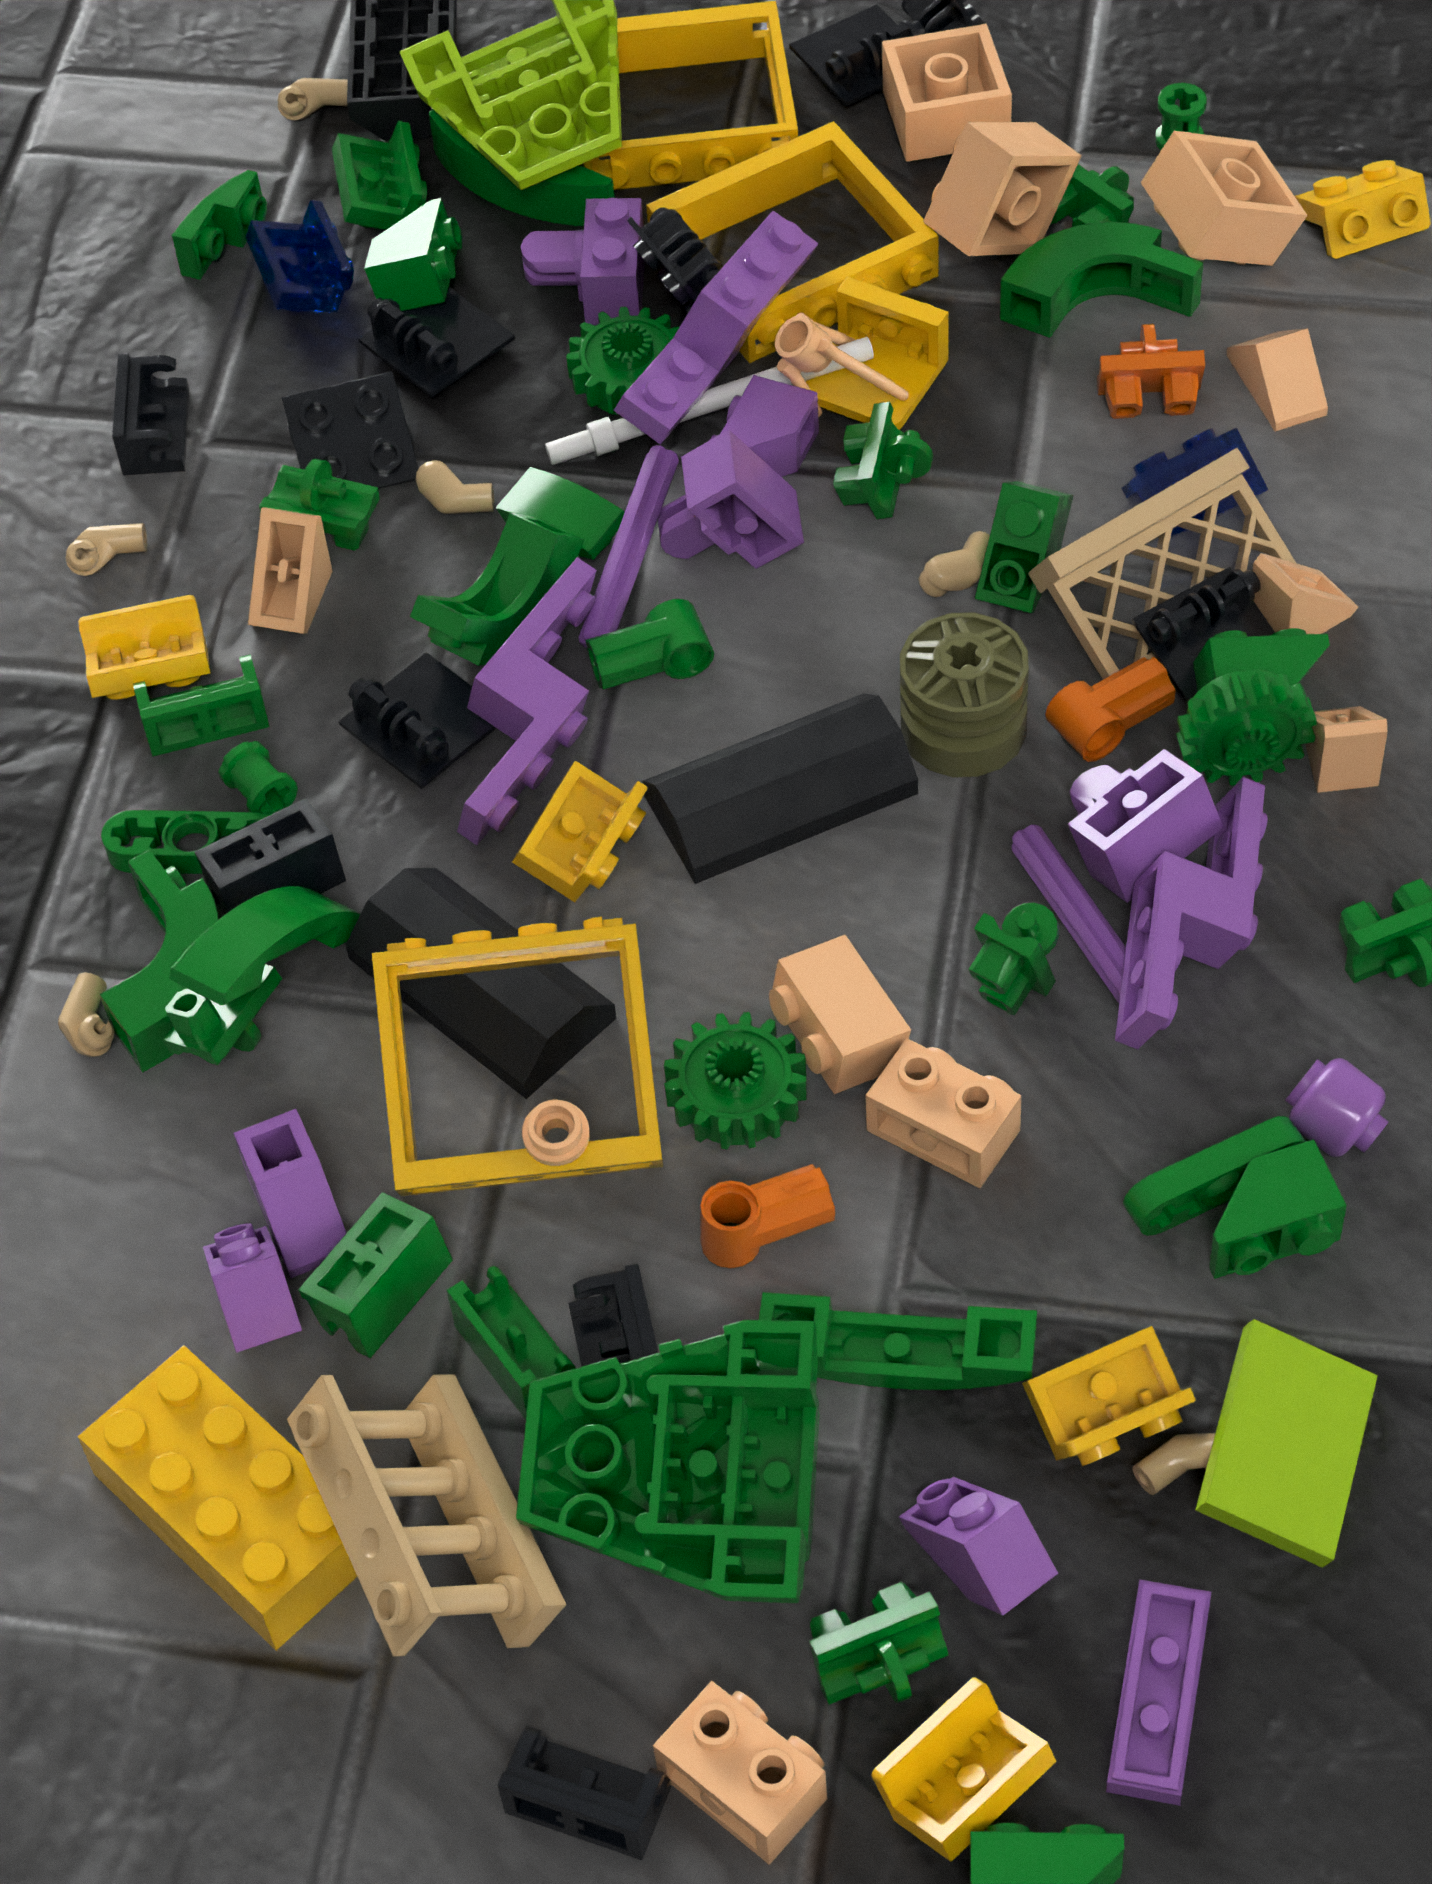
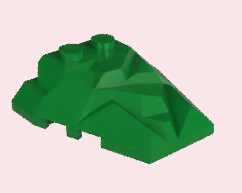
(685, 1459)

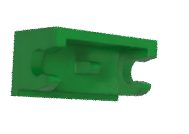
(203, 712)
(377, 1273)
(506, 1336)

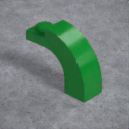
(1094, 263)
(518, 576)
(140, 1001)

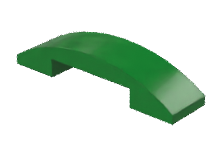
(553, 200)
(234, 950)
(914, 1351)

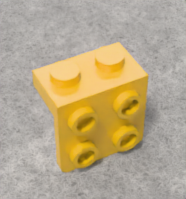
(907, 346)

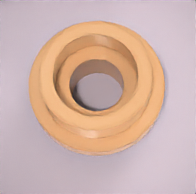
(552, 1115)

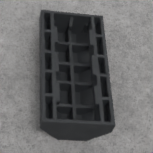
(378, 80)
(783, 786)
(509, 1019)

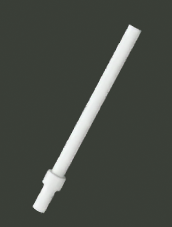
(604, 435)

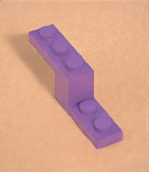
(716, 327)
(529, 702)
(1191, 913)

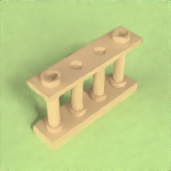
(471, 1491)

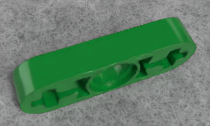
(172, 827)
(1203, 1178)

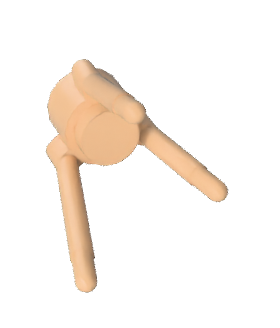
(809, 348)

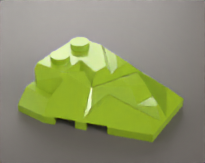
(533, 97)

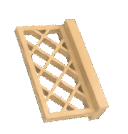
(1140, 526)

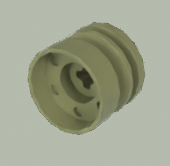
(964, 694)

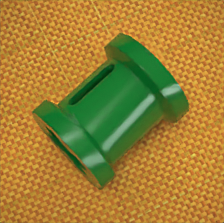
(1181, 117)
(257, 779)

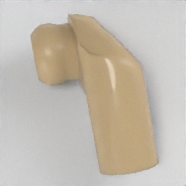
(310, 95)
(449, 493)
(101, 543)
(955, 569)
(79, 1018)
(1172, 1460)

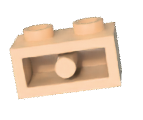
(837, 1013)
(943, 1112)
(742, 1770)

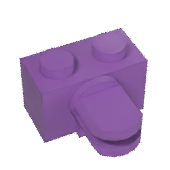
(594, 259)
(731, 503)
(1139, 815)

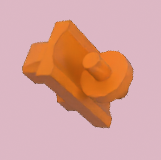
(1150, 367)

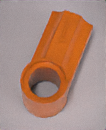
(1098, 715)
(765, 1214)

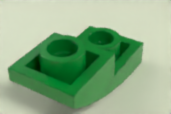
(216, 221)
(565, 506)

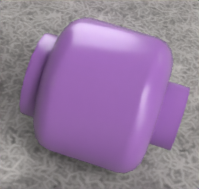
(1337, 1107)

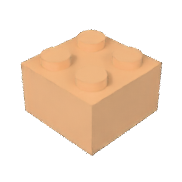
(941, 84)
(1001, 187)
(1223, 199)

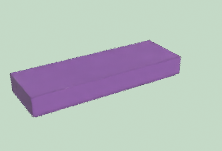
(1159, 1692)

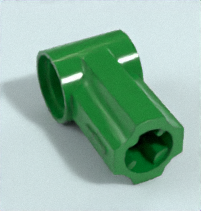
(666, 641)

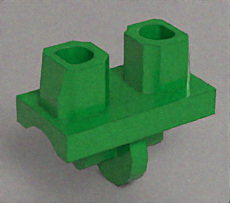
(1096, 197)
(884, 459)
(340, 502)
(1391, 944)
(1015, 957)
(213, 1029)
(877, 1649)

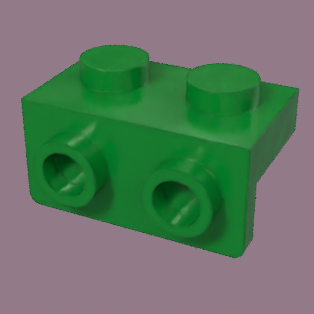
(378, 178)

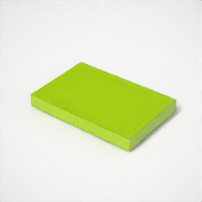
(1287, 1443)

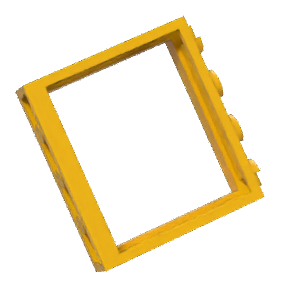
(697, 39)
(790, 172)
(476, 953)

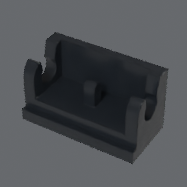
(149, 416)
(270, 854)
(615, 1321)
(582, 1794)

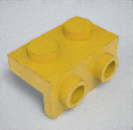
(1368, 207)
(144, 643)
(578, 830)
(1107, 1395)
(960, 1770)

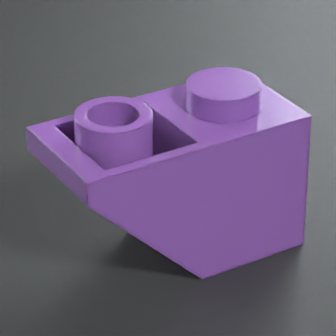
(775, 422)
(291, 1190)
(251, 1286)
(980, 1542)

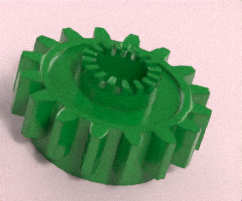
(615, 354)
(1245, 725)
(707, 1089)

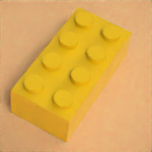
(222, 1495)

